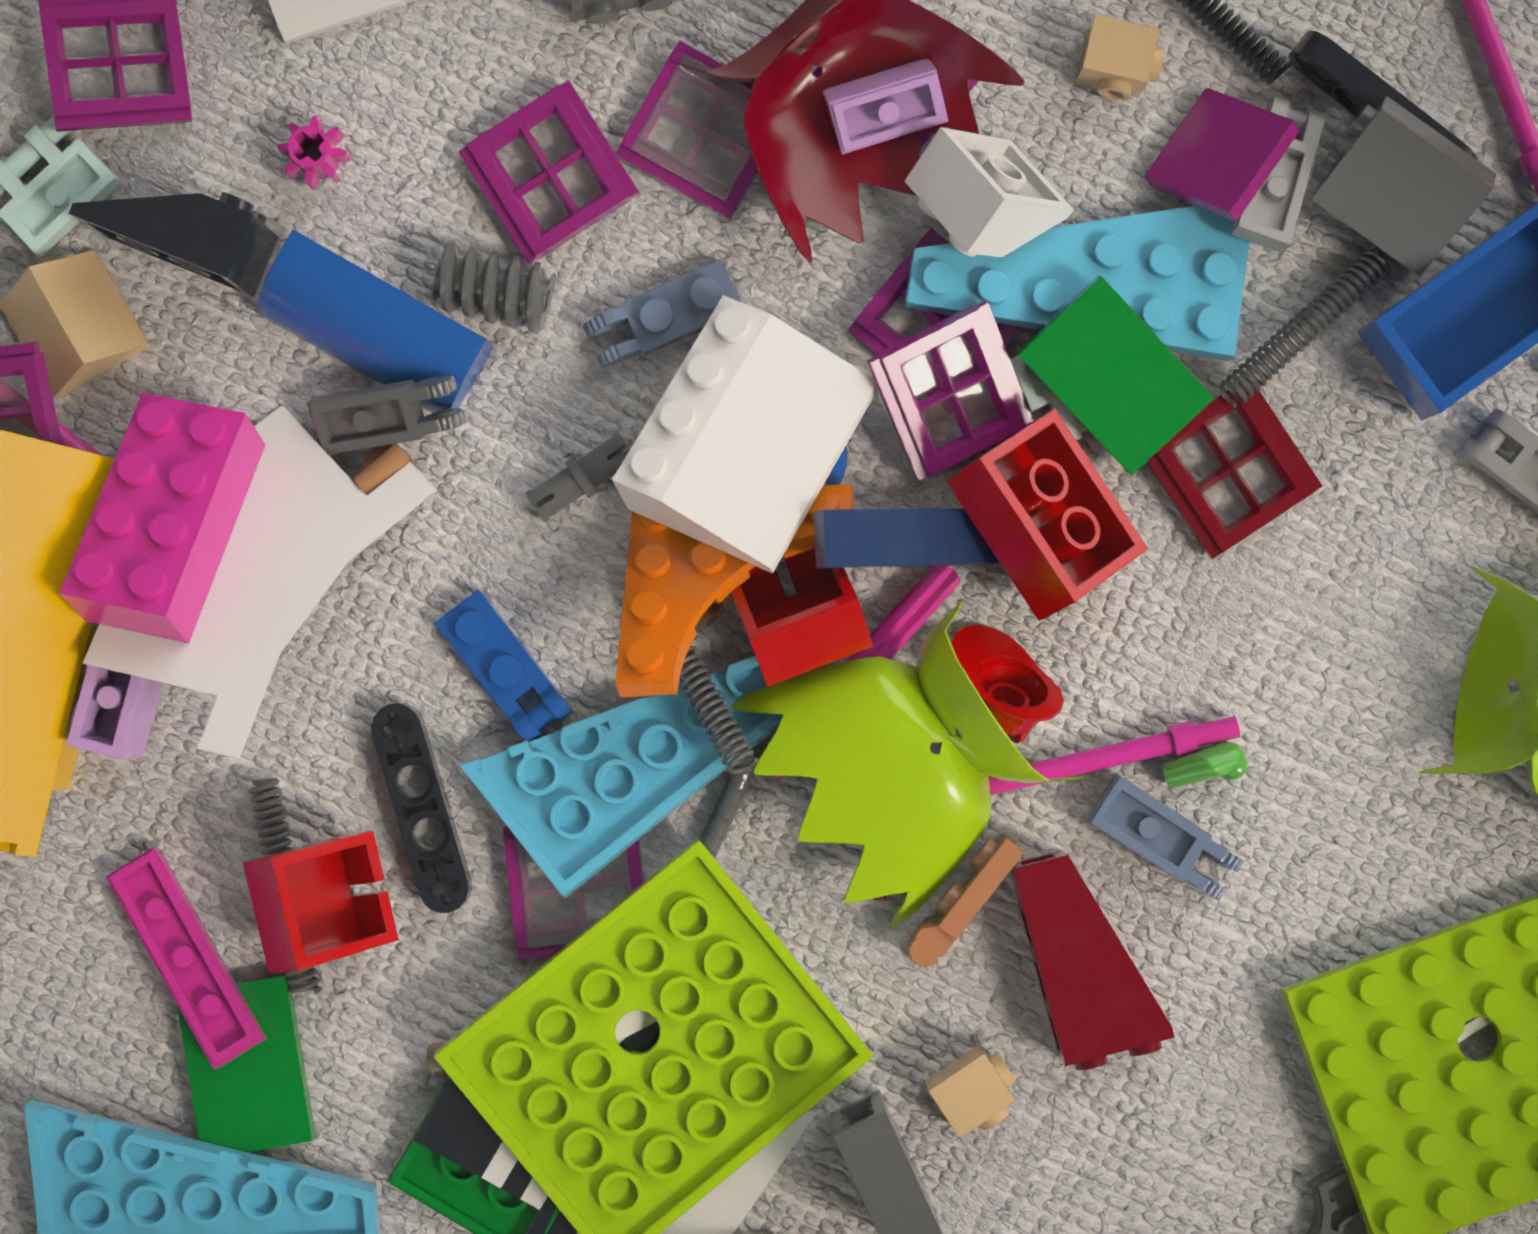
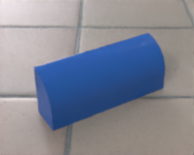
(368, 321)

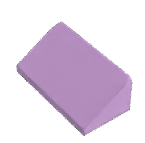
(886, 105)

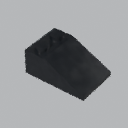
(192, 231)

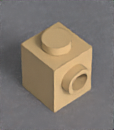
(1119, 57)
(973, 1091)

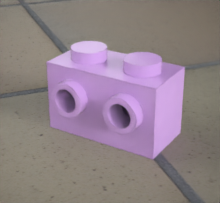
(113, 713)

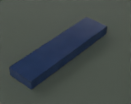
(898, 538)

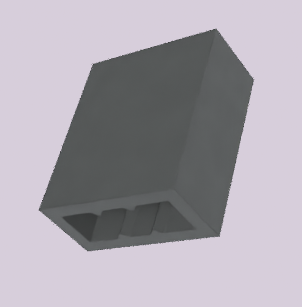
(1401, 184)
(883, 1168)

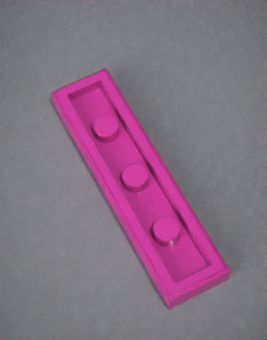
(186, 958)

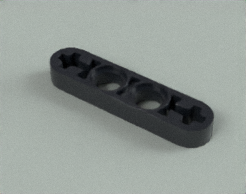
(1351, 81)
(412, 810)

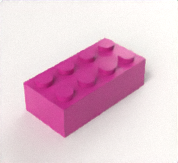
(164, 518)

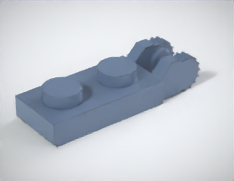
(664, 313)
(1158, 834)

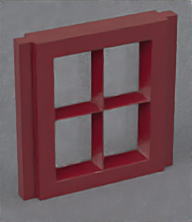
(1232, 471)

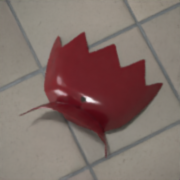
(789, 116)

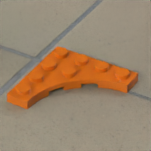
(671, 587)

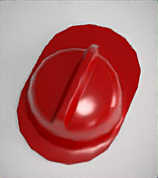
(1007, 680)

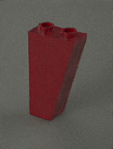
(1083, 971)

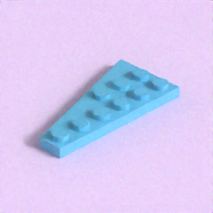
(1168, 265)
(612, 776)
(140, 1180)

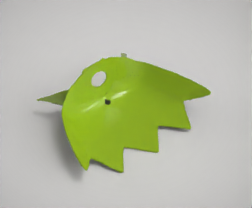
(1491, 723)
(878, 785)

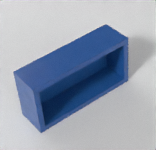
(1462, 320)

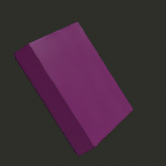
(1221, 154)

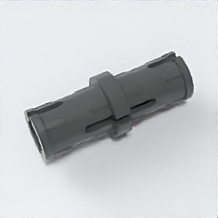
(578, 478)

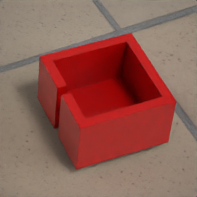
(804, 629)
(308, 905)

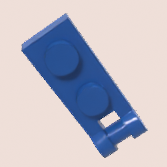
(502, 664)

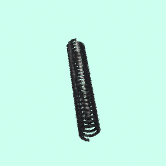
(1247, 48)

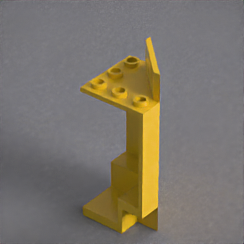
(43, 640)

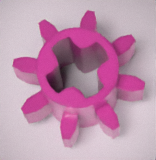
(305, 137)

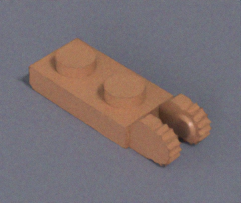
(962, 903)

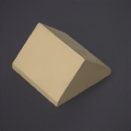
(75, 318)

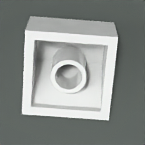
(984, 193)

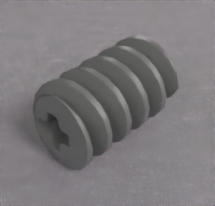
(493, 288)

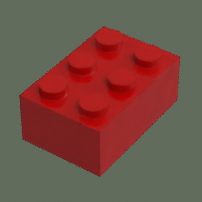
(1047, 515)

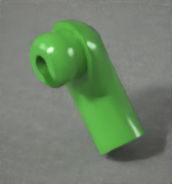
(1219, 760)

